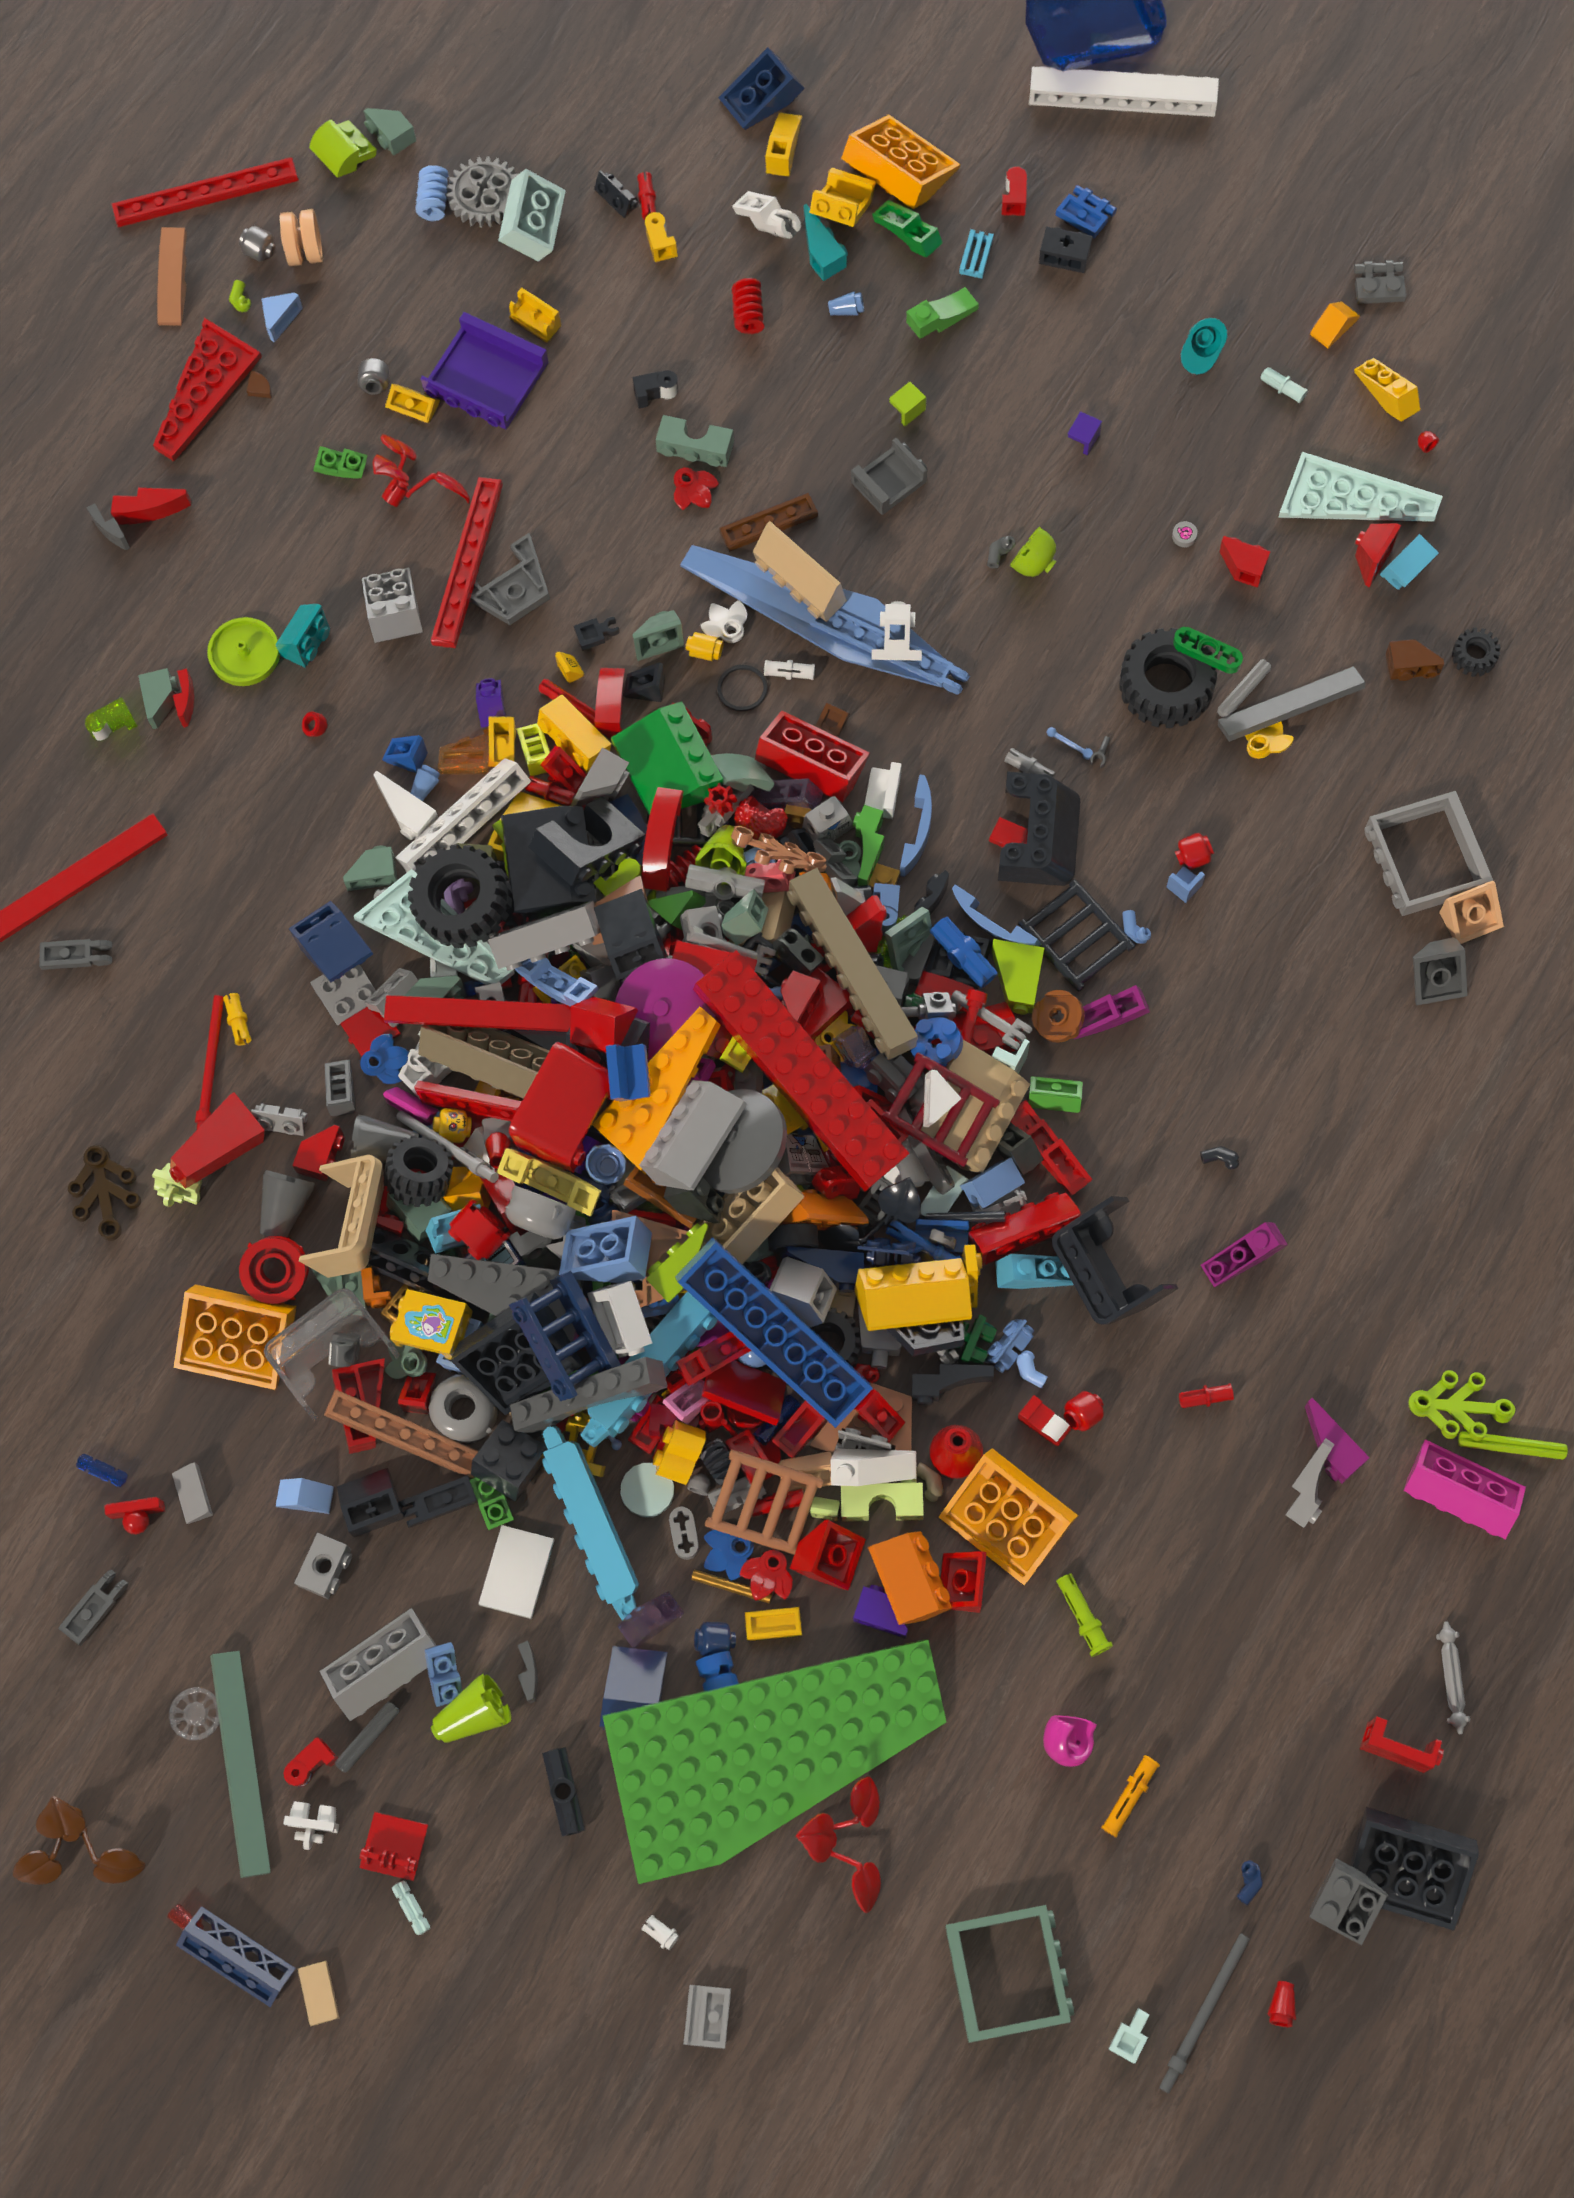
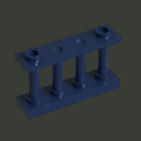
(586, 1325)

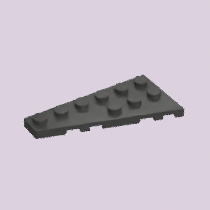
(495, 1283)

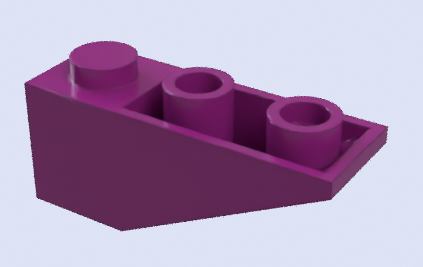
(1244, 1253)

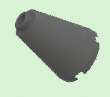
(376, 1137)
(282, 1202)

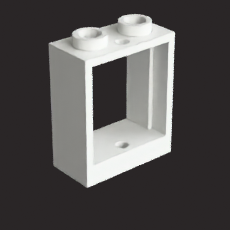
(620, 1318)

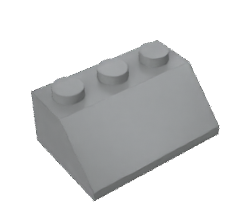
(603, 779)

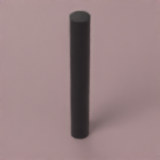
(972, 1217)

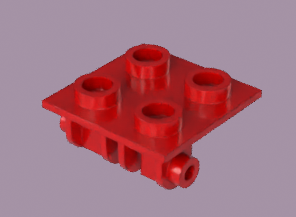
(393, 1846)

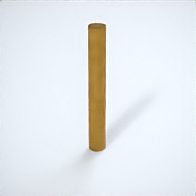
(726, 1584)

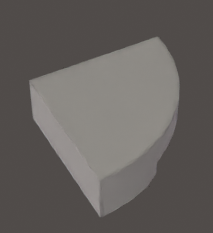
(939, 1237)

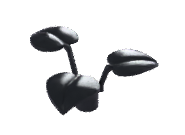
(898, 1201)

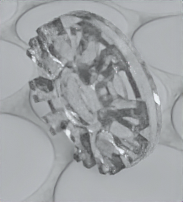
(194, 1714)

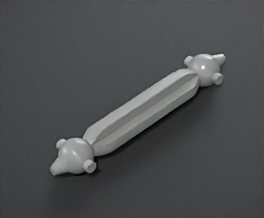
(1453, 1677)

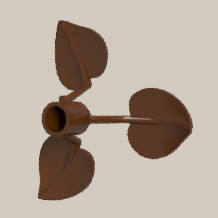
(67, 1823)

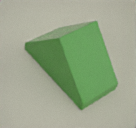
(675, 905)

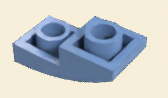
(443, 1673)

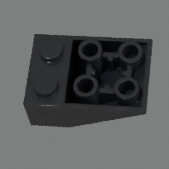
(629, 933)

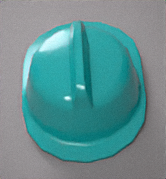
(1203, 345)

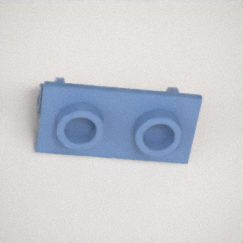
(1014, 1335)

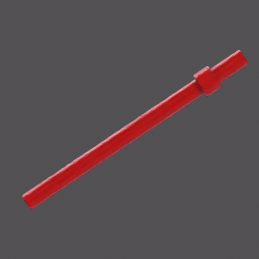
(207, 1085)

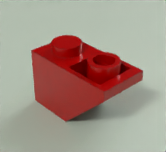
(1244, 560)
(868, 921)
(318, 1151)

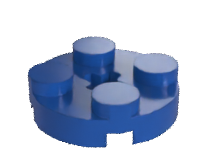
(947, 1033)

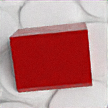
(600, 1023)
(964, 1579)

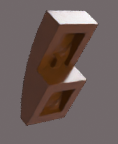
(832, 720)

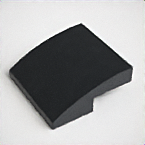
(941, 964)

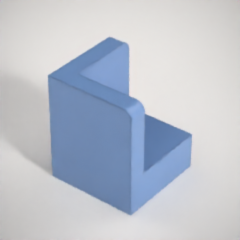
(1185, 883)

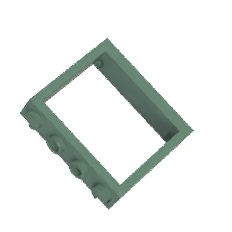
(1058, 1975)

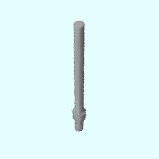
(475, 1165)

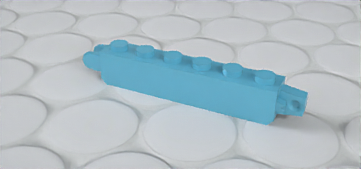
(670, 1342)
(591, 1520)

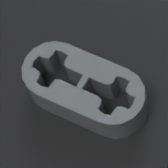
(690, 1532)

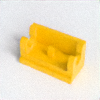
(535, 315)

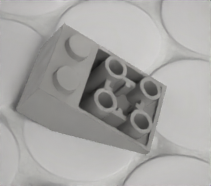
(391, 605)

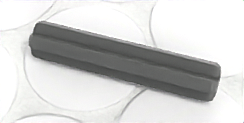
(367, 1737)

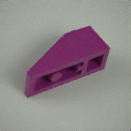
(1345, 1455)

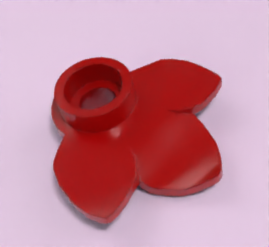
(696, 490)
(767, 1578)

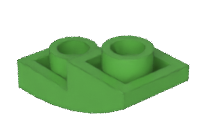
(339, 464)
(492, 1504)

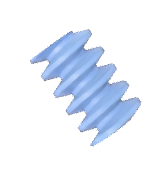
(432, 193)

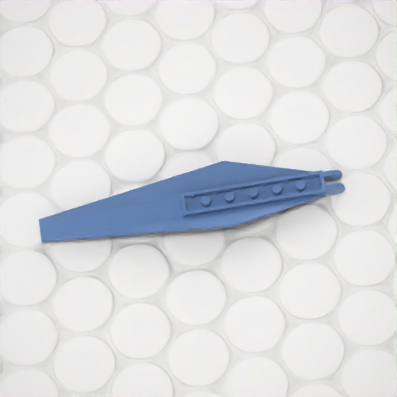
(847, 634)

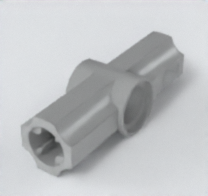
(710, 881)

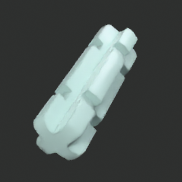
(411, 1907)

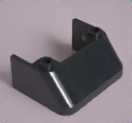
(1092, 1271)

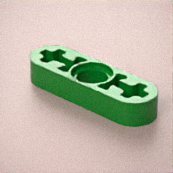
(1188, 649)

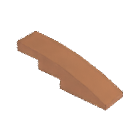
(171, 276)

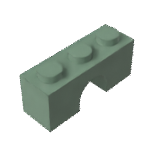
(711, 449)

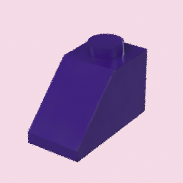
(876, 1612)

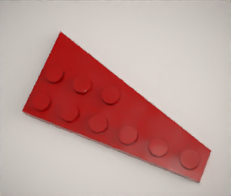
(205, 384)

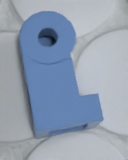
(889, 897)

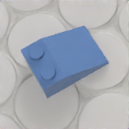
(608, 1251)

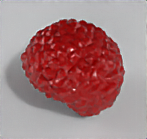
(759, 818)

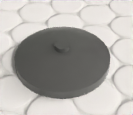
(751, 1147)

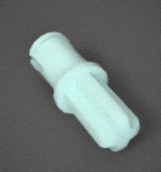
(1284, 384)

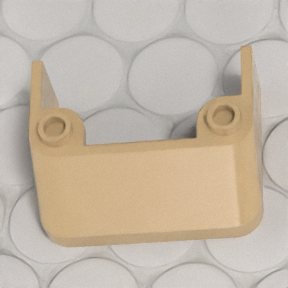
(366, 1180)

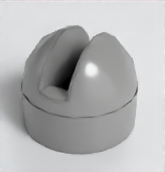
(699, 1484)

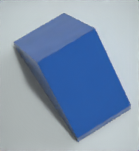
(406, 753)

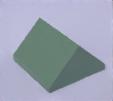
(416, 1218)

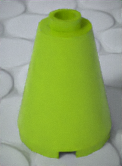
(721, 852)
(472, 1711)

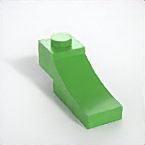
(941, 313)
(867, 828)

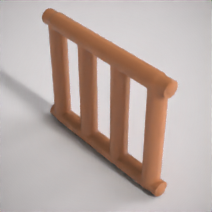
(762, 1467)

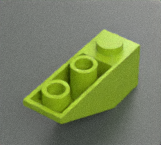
(663, 1274)

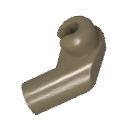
(933, 1482)

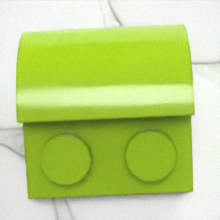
(341, 147)

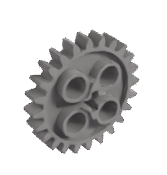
(466, 186)

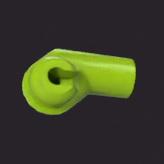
(236, 297)

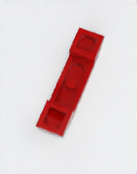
(659, 838)
(711, 1357)

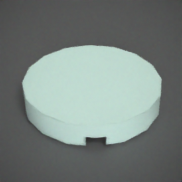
(645, 1491)

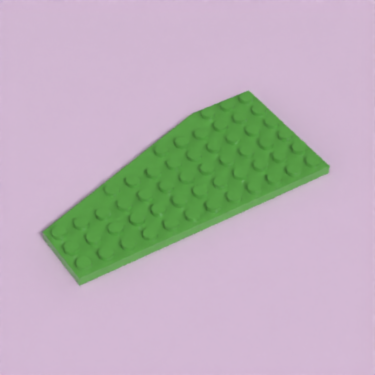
(745, 1758)

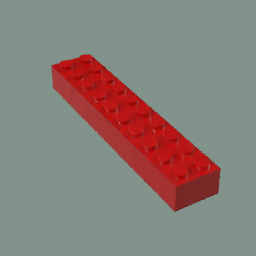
(800, 1070)

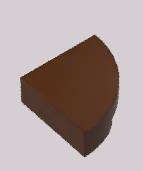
(258, 386)

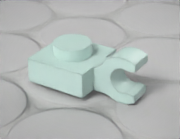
(1128, 2039)

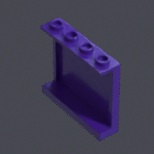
(486, 371)

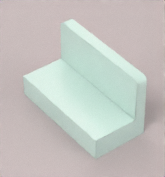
(1010, 1060)

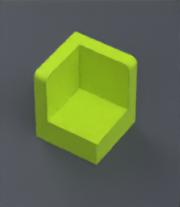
(908, 402)

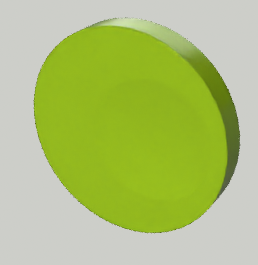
(243, 651)

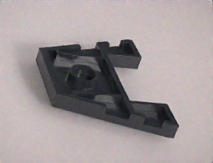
(930, 1337)

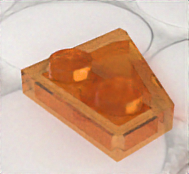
(465, 756)

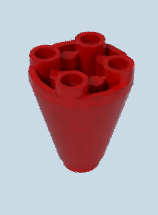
(952, 1459)

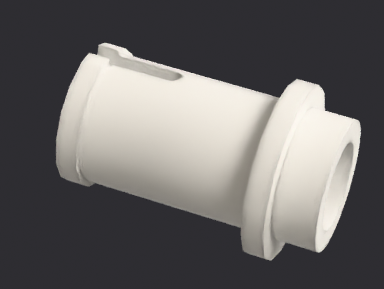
(660, 1932)

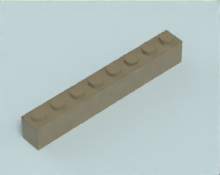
(852, 964)

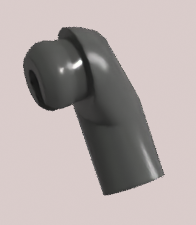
(998, 549)

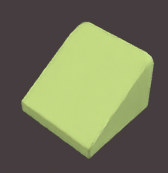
(825, 1508)

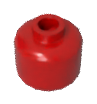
(1194, 851)
(1084, 1411)

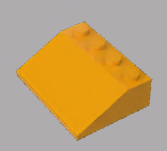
(899, 160)
(227, 1335)
(1008, 1516)

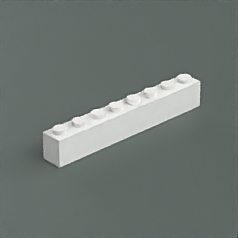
(1124, 91)

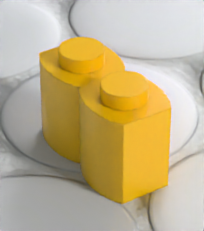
(680, 1452)

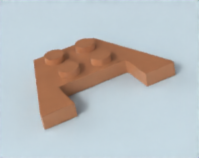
(662, 1240)
(828, 1436)

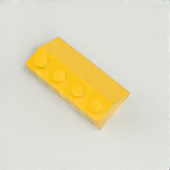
(913, 1294)

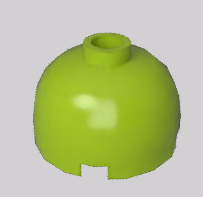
(1035, 554)

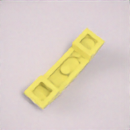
(549, 1179)

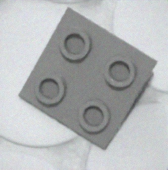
(344, 995)
(852, 1437)

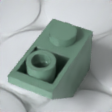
(390, 128)

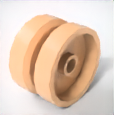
(301, 237)

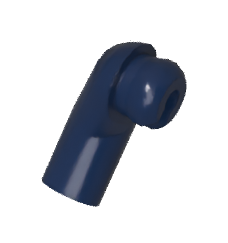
(1252, 1880)

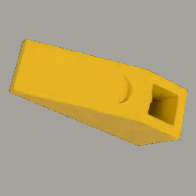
(782, 144)
(1390, 389)

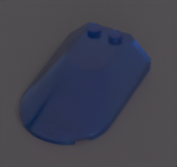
(1093, 31)

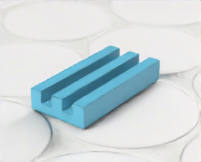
(980, 238)

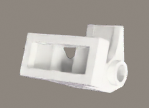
(897, 614)

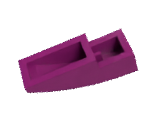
(1113, 1011)

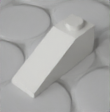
(410, 812)
(870, 1467)

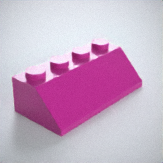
(1465, 1489)

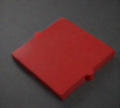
(365, 1027)

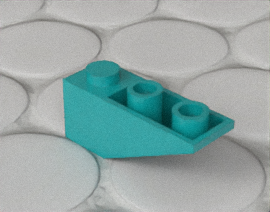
(824, 252)

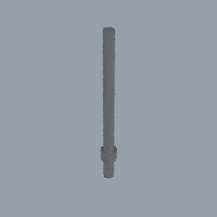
(1178, 2063)

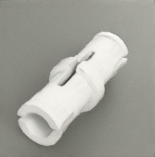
(773, 668)

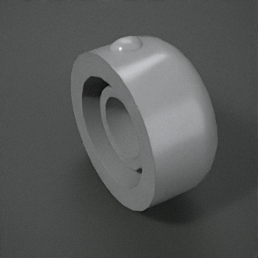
(539, 1214)
(467, 1430)

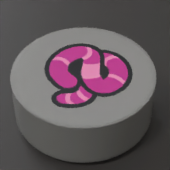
(1184, 534)

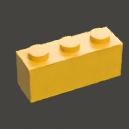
(572, 732)

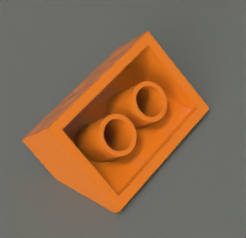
(825, 1212)
(910, 1578)

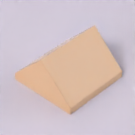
(1473, 912)

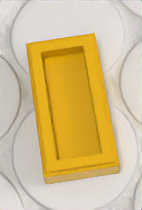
(773, 1624)

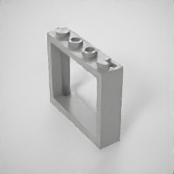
(1464, 835)

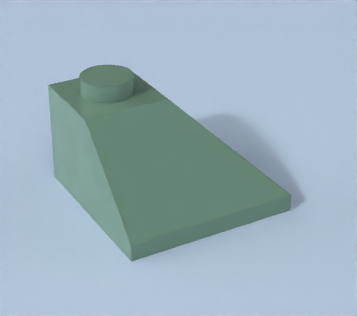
(658, 635)

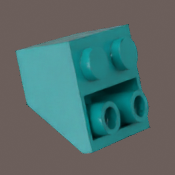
(304, 634)

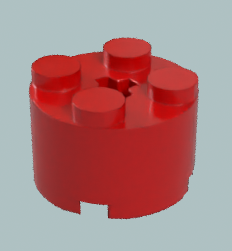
(478, 1230)

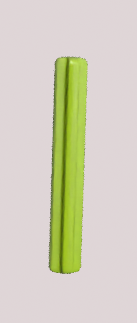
(1515, 1445)

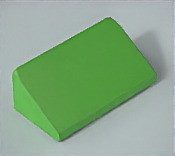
(1055, 1094)

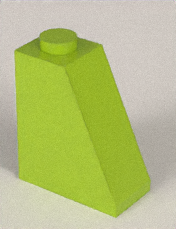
(1018, 973)

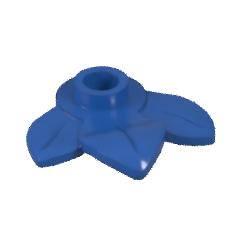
(389, 1059)
(724, 1554)

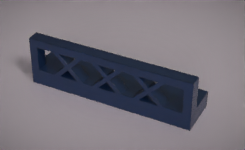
(231, 1961)

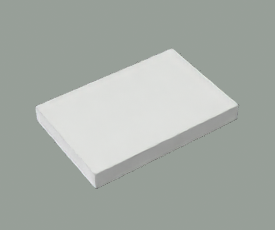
(516, 1572)

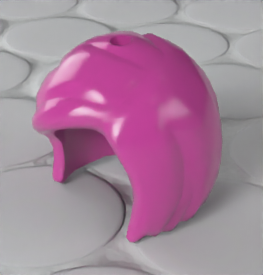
(1069, 1739)

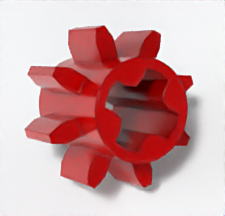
(717, 805)

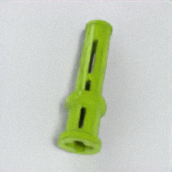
(1089, 1626)

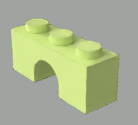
(905, 1497)

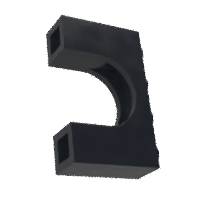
(579, 861)

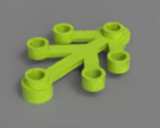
(1458, 1407)

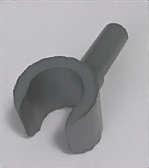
(1101, 752)

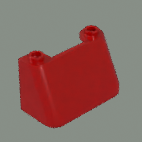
(560, 1107)

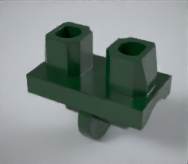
(979, 1330)

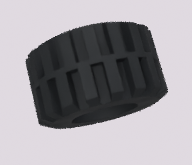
(417, 1187)
(846, 1329)

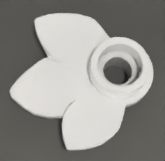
(724, 620)

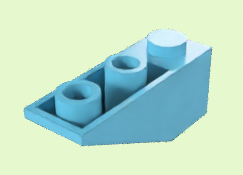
(1031, 1271)

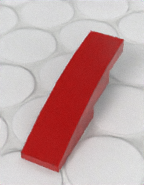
(1056, 1154)

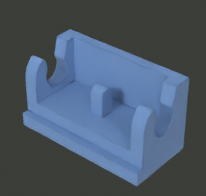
(993, 1183)

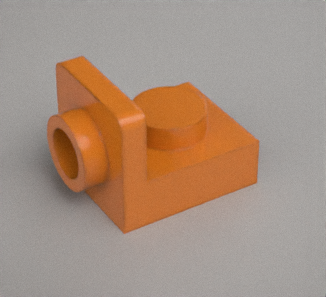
(371, 1284)

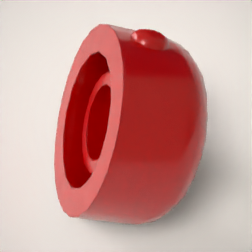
(254, 1278)

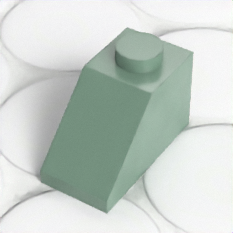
(158, 694)
(372, 869)
(745, 918)

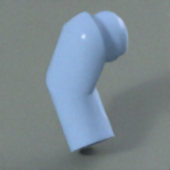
(1027, 1369)

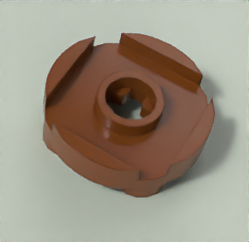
(1069, 1026)

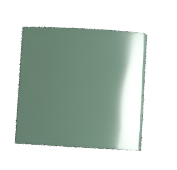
(741, 771)

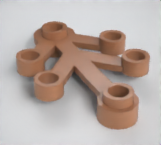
(789, 854)

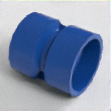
(716, 1670)

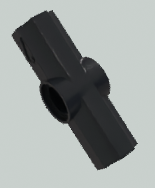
(568, 1809)

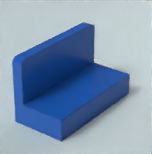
(628, 1072)
(951, 1228)

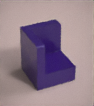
(1085, 430)

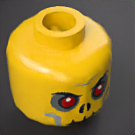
(452, 1125)

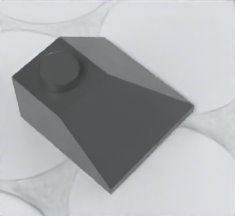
(1440, 972)

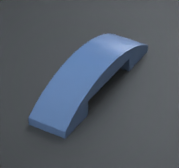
(912, 852)
(969, 905)
(556, 982)

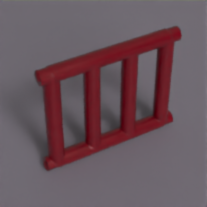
(937, 1143)

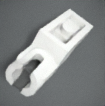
(768, 215)

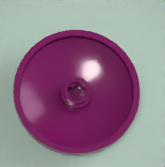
(663, 997)

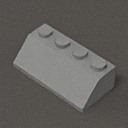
(545, 935)
(692, 1135)
(378, 1665)

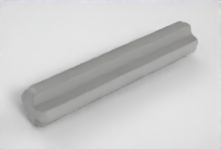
(1244, 688)

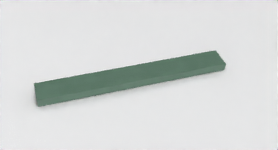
(240, 1764)

